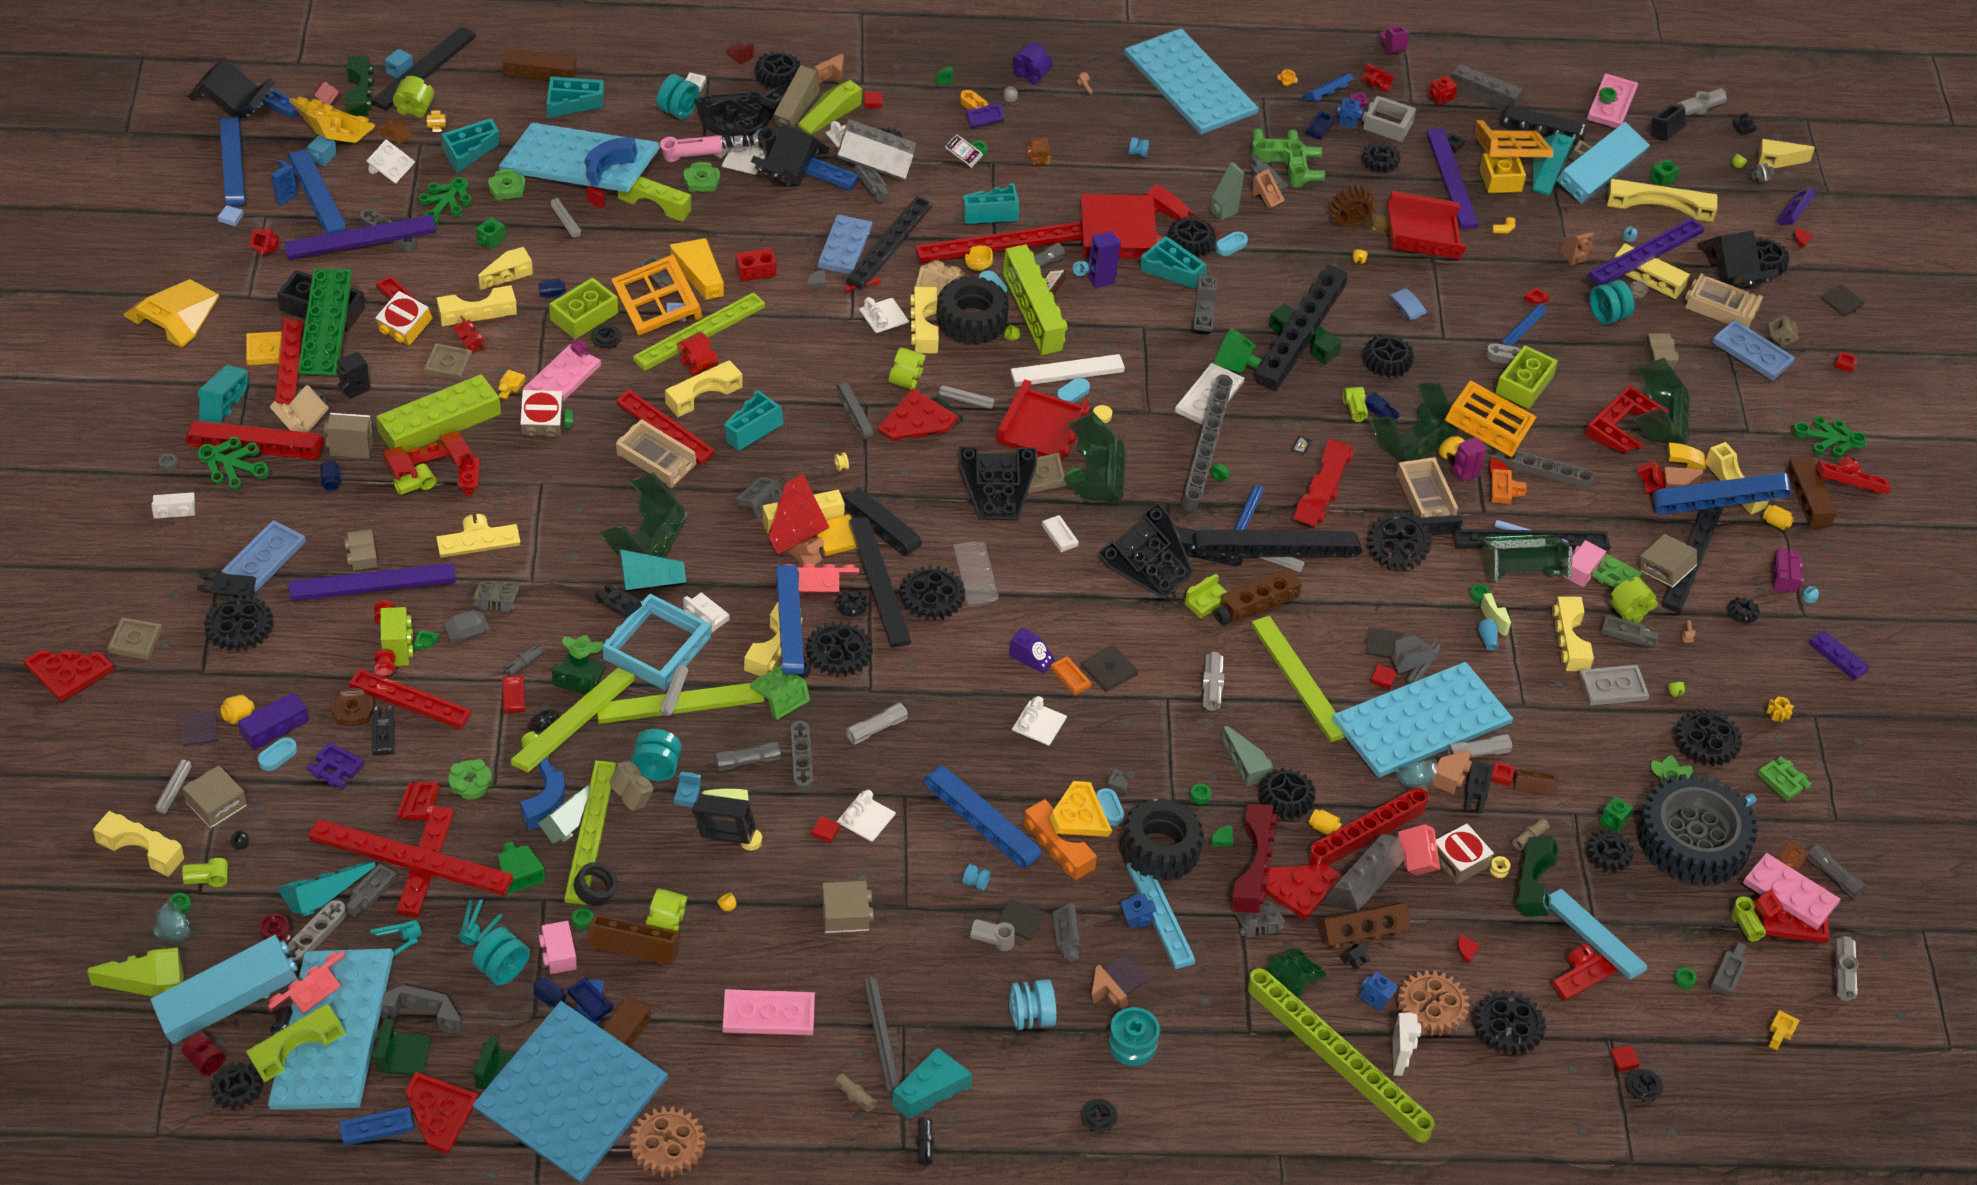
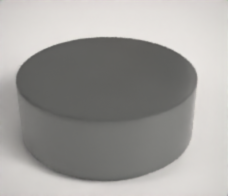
(167, 462)

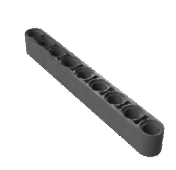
(1206, 443)

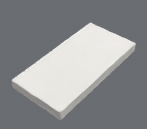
(1197, 398)

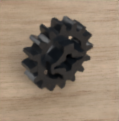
(1381, 156)
(1610, 851)
(235, 1086)

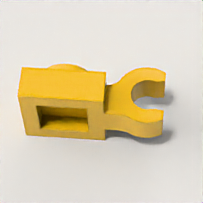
(511, 382)
(1782, 1026)

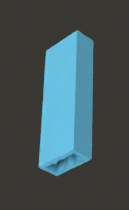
(1603, 162)
(224, 989)

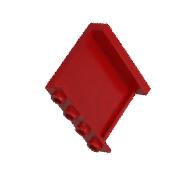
(1126, 215)
(1424, 225)
(1040, 422)

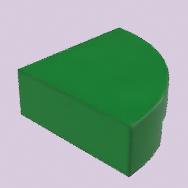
(944, 76)
(424, 639)
(1223, 837)

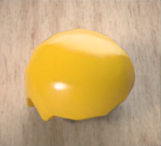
(979, 258)
(1450, 446)

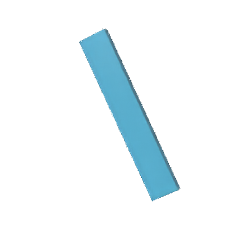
(1165, 923)
(1597, 935)

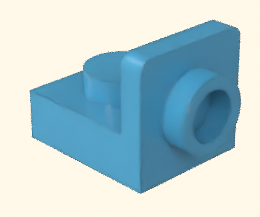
(688, 789)

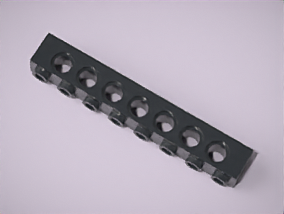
(1301, 327)

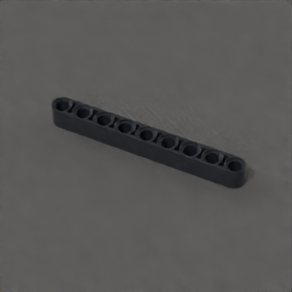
(1276, 543)

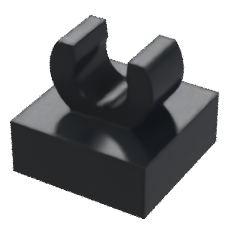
(1744, 124)
(1354, 953)

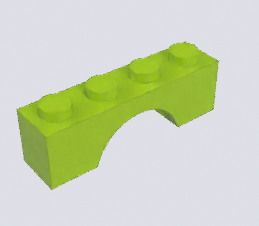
(673, 202)
(271, 1054)

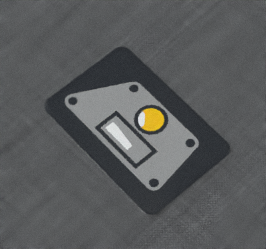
(1301, 445)

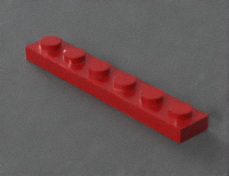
(288, 360)
(641, 409)
(411, 699)
(418, 882)

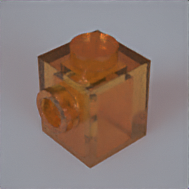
(1039, 150)
(1794, 856)

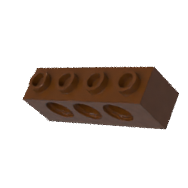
(1261, 595)
(1331, 926)

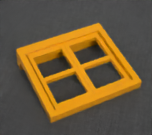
(1489, 141)
(680, 285)
(1485, 428)

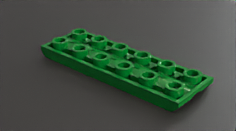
(325, 321)

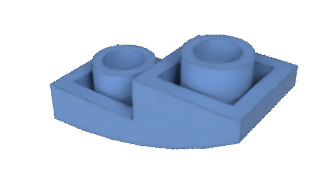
(1408, 303)

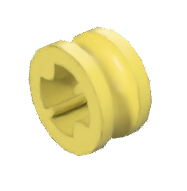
(841, 461)
(1499, 873)

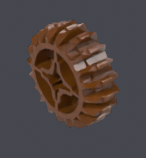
(1352, 206)

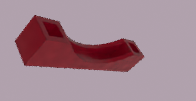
(1249, 888)

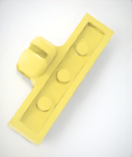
(477, 538)

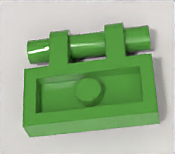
(1614, 572)
(1779, 779)

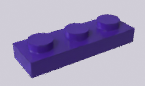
(1796, 206)
(1839, 655)

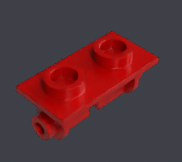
(466, 329)
(469, 475)

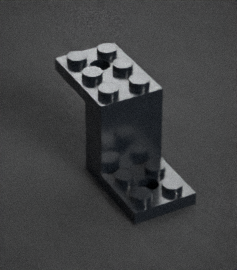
(232, 90)
(790, 155)
(1738, 259)

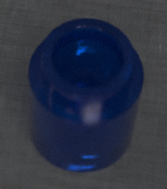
(551, 288)
(330, 475)
(549, 992)

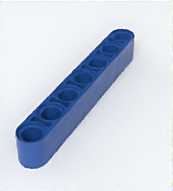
(232, 161)
(316, 192)
(1722, 493)
(789, 619)
(982, 817)

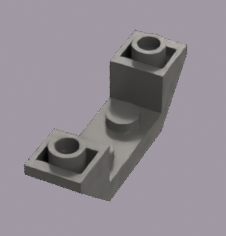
(1205, 303)
(422, 999)

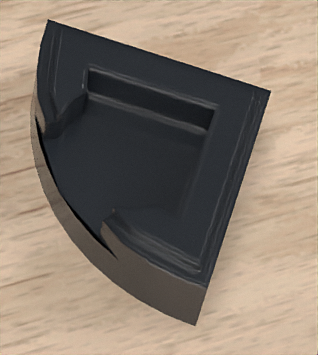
(1455, 142)

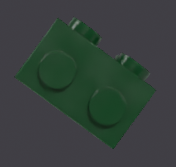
(577, 674)
(1294, 971)
(400, 1051)
(490, 1063)

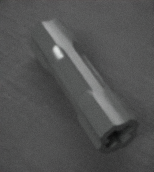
(1049, 255)
(762, 753)
(1823, 860)

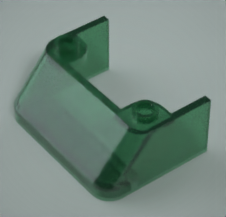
(1668, 391)
(1425, 436)
(1106, 459)
(661, 524)
(1526, 554)

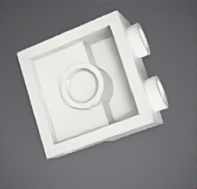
(1404, 1041)

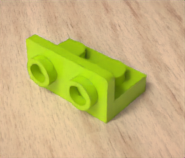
(1204, 596)

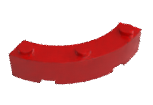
(1324, 485)

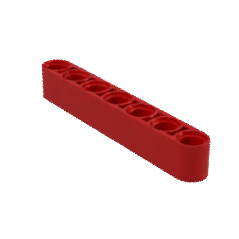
(270, 441)
(1369, 827)

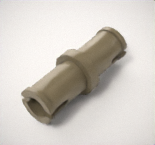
(1530, 831)
(855, 1092)

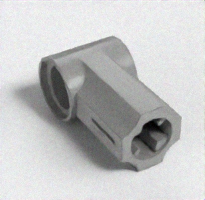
(994, 934)

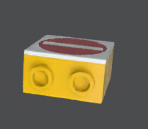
(403, 318)

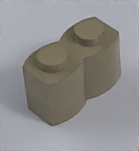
(1659, 346)
(361, 549)
(631, 785)

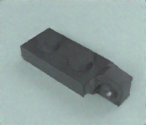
(1258, 167)
(873, 182)
(662, 278)
(1629, 631)
(371, 889)
(1067, 931)
(1730, 971)

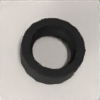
(605, 874)

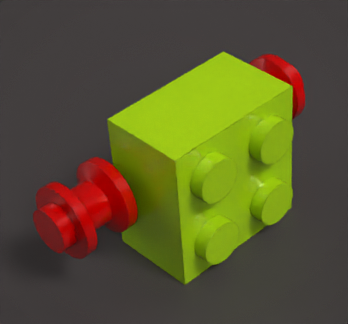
(394, 637)

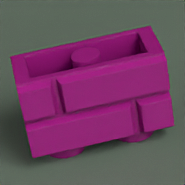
(1469, 459)
(1787, 570)

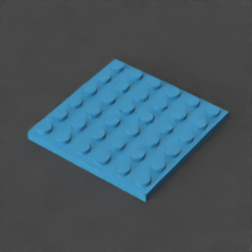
(570, 1092)

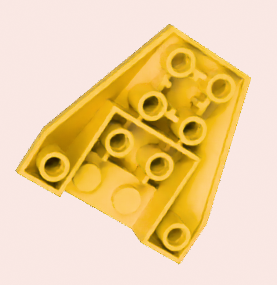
(330, 121)
(177, 309)

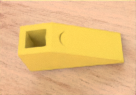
(1783, 154)
(508, 267)

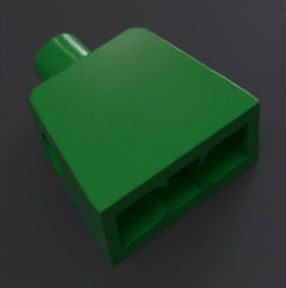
(1236, 352)
(522, 865)

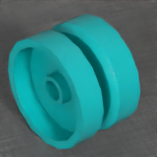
(677, 96)
(1611, 302)
(656, 754)
(501, 956)
(1133, 1036)

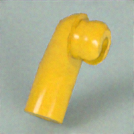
(1505, 228)

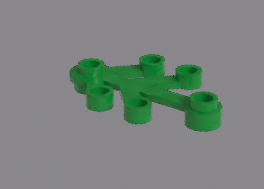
(456, 186)
(1851, 439)
(231, 460)

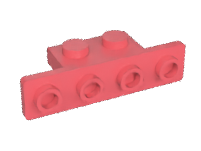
(822, 579)
(313, 988)

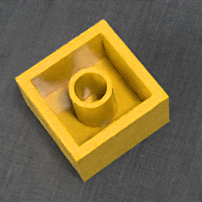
(1502, 174)

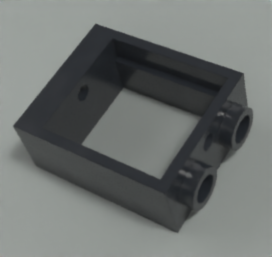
(739, 831)

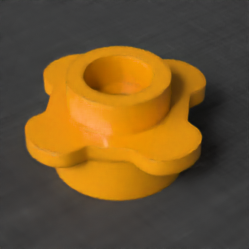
(1287, 77)

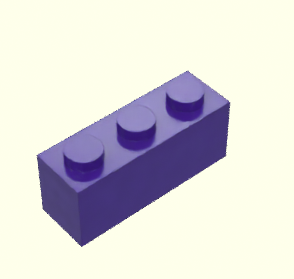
(1103, 259)
(273, 721)

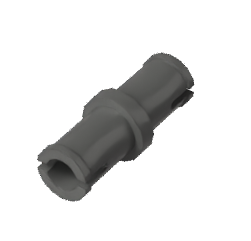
(523, 660)

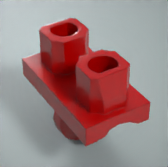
(1378, 78)

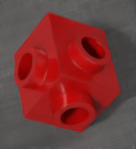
(1443, 90)
(264, 241)

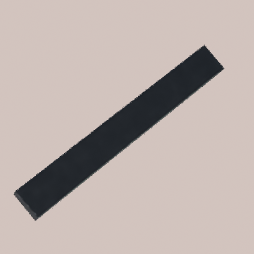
(427, 64)
(889, 242)
(1472, 537)
(1698, 540)
(879, 582)

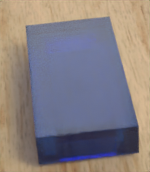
(1320, 125)
(590, 999)

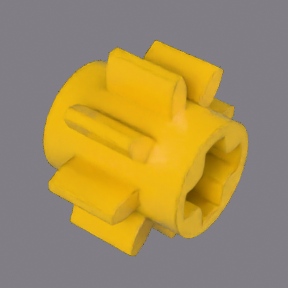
(436, 121)
(1779, 709)

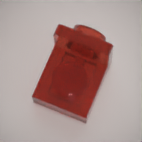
(741, 53)

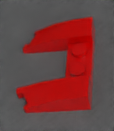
(1167, 204)
(1604, 428)
(402, 462)

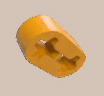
(972, 100)

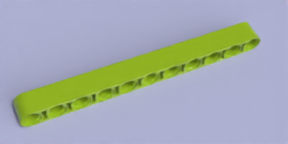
(1344, 1063)

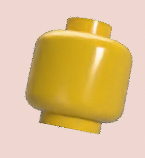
(236, 708)

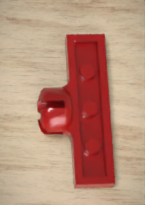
(1850, 473)
(1586, 972)

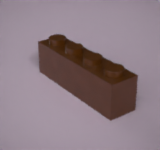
(538, 65)
(1811, 492)
(633, 939)
(628, 1021)

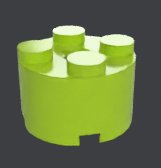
(413, 96)
(907, 368)
(1633, 600)
(667, 909)

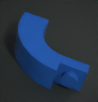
(608, 154)
(538, 807)

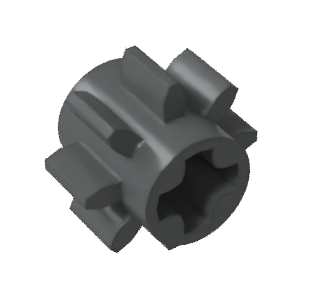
(1762, 172)

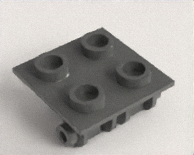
(494, 592)
(1268, 918)

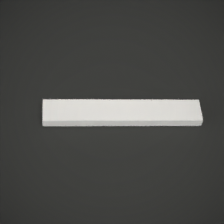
(1068, 370)

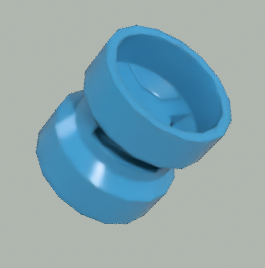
(1139, 147)
(976, 877)

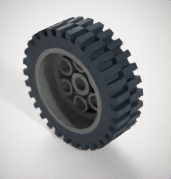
(1697, 829)

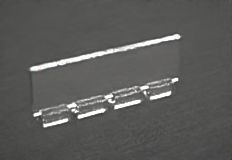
(976, 573)

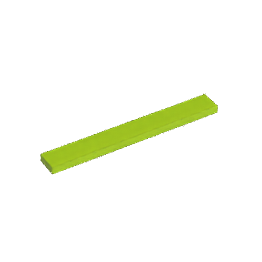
(709, 326)
(1297, 676)
(687, 702)
(572, 720)
(591, 825)

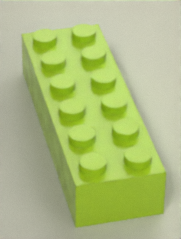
(1034, 299)
(439, 414)

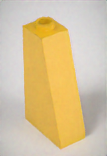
(699, 267)

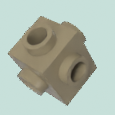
(1783, 331)

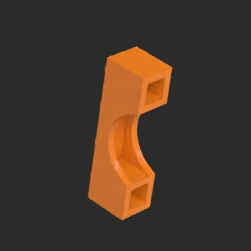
(1074, 858)

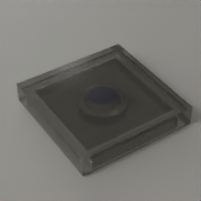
(1109, 668)

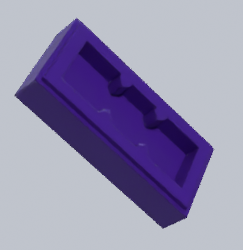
(985, 115)

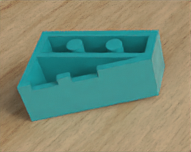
(574, 95)
(469, 143)
(991, 207)
(1173, 263)
(221, 392)
(753, 421)
(648, 571)
(930, 1083)

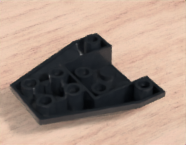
(733, 113)
(998, 481)
(1150, 554)

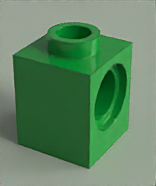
(1664, 173)
(490, 233)
(1616, 815)

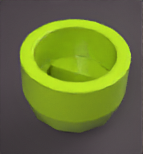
(1738, 161)
(1011, 333)
(1676, 689)

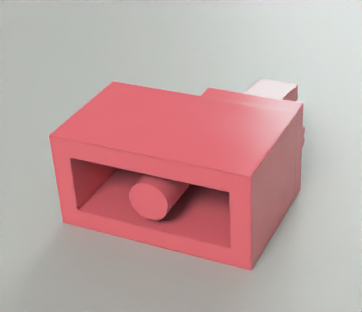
(1420, 849)

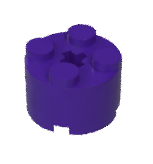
(1032, 62)

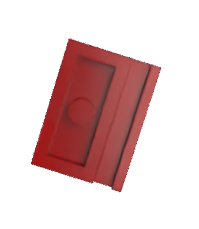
(418, 800)

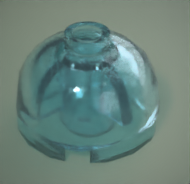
(1417, 774)
(172, 924)

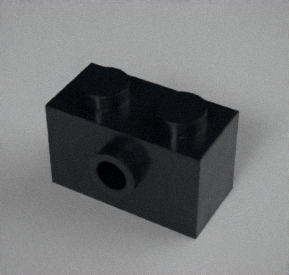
(1668, 122)
(353, 375)

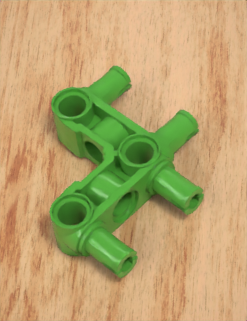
(1290, 152)

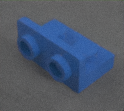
(284, 183)

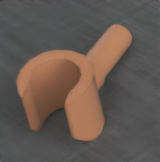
(1083, 79)
(1687, 636)

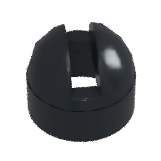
(243, 841)

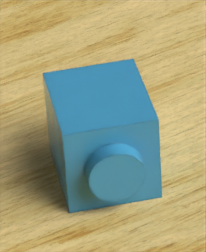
(398, 63)
(322, 150)

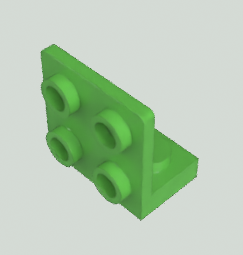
(783, 691)

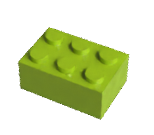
(583, 308)
(1526, 377)

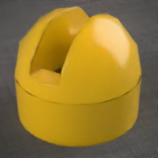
(1359, 255)
(727, 902)

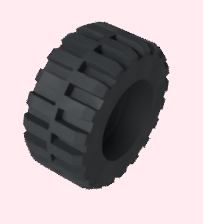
(970, 326)
(1166, 819)

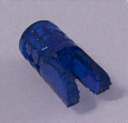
(1381, 406)

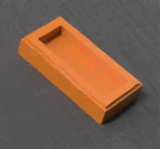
(1070, 675)

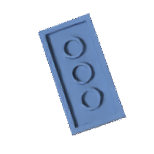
(845, 244)
(1753, 350)
(266, 553)

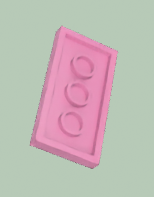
(1613, 113)
(565, 373)
(1794, 891)
(768, 1012)

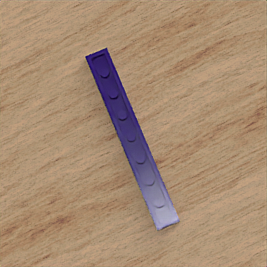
(1451, 177)
(360, 237)
(1646, 252)
(372, 581)

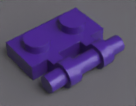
(338, 760)

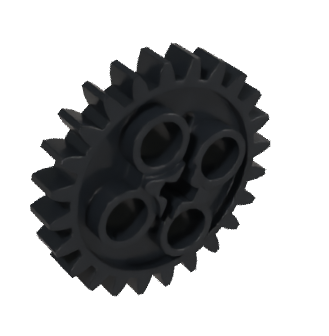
(1400, 524)
(932, 592)
(238, 623)
(843, 653)
(1723, 743)
(1509, 1022)

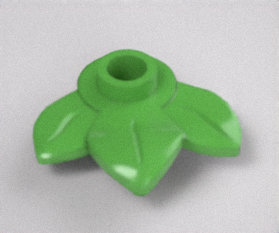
(581, 646)
(1670, 768)

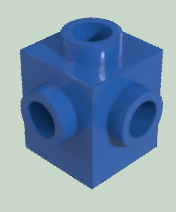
(1349, 112)
(1139, 910)
(1377, 990)

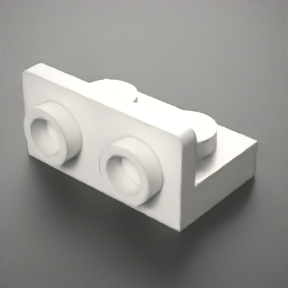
(173, 505)
(706, 610)

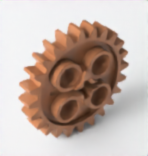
(1446, 1016)
(667, 1141)

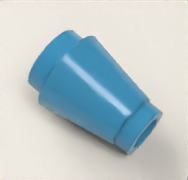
(1489, 633)

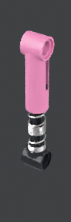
(674, 149)

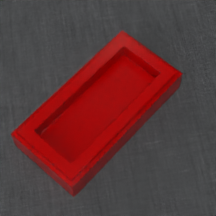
(513, 694)

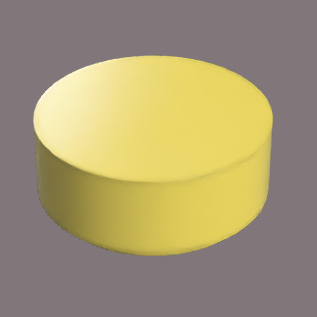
(1103, 413)
(755, 842)

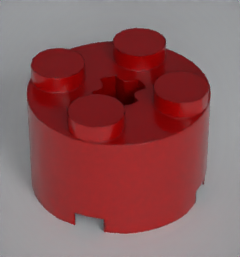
(697, 354)

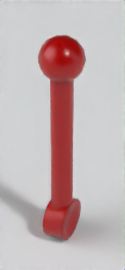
(876, 281)

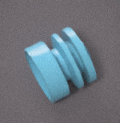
(1028, 1004)

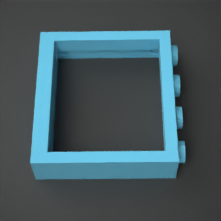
(651, 604)

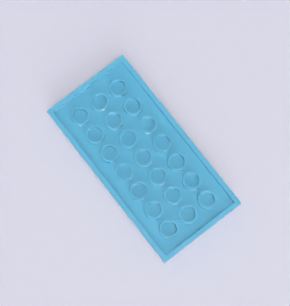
(1191, 81)
(560, 156)
(1421, 719)
(337, 1073)

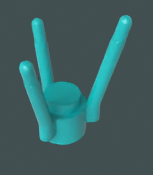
(409, 931)
(470, 931)

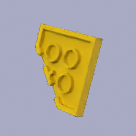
(1080, 812)

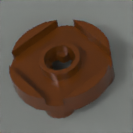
(356, 716)

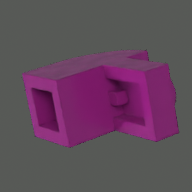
(1394, 39)

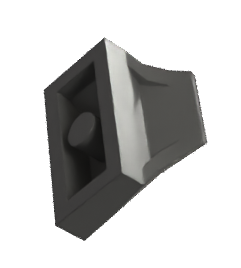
(466, 626)
(1411, 653)

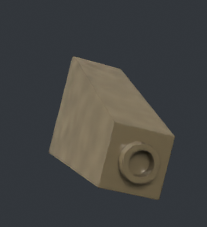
(797, 97)

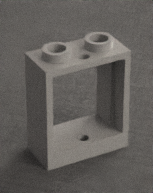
(1386, 127)

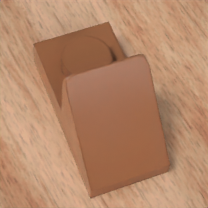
(831, 68)
(1266, 186)
(807, 551)
(1105, 986)

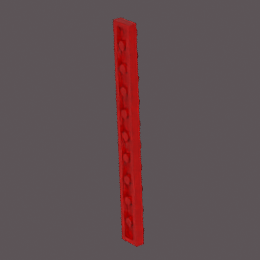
(1000, 241)
(411, 857)

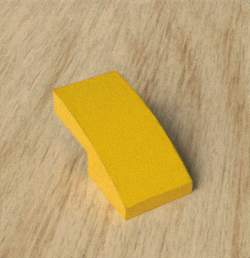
(1681, 453)

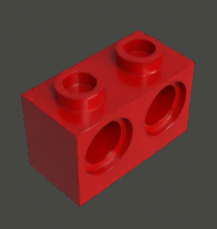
(756, 264)

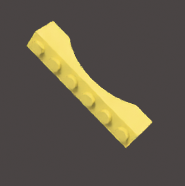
(1696, 204)

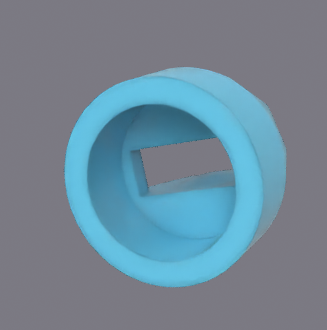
(1633, 234)
(1078, 266)
(1812, 595)

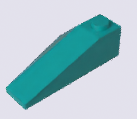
(1548, 169)
(309, 894)

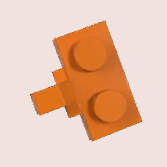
(1504, 488)

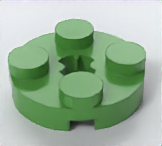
(695, 183)
(513, 190)
(466, 769)

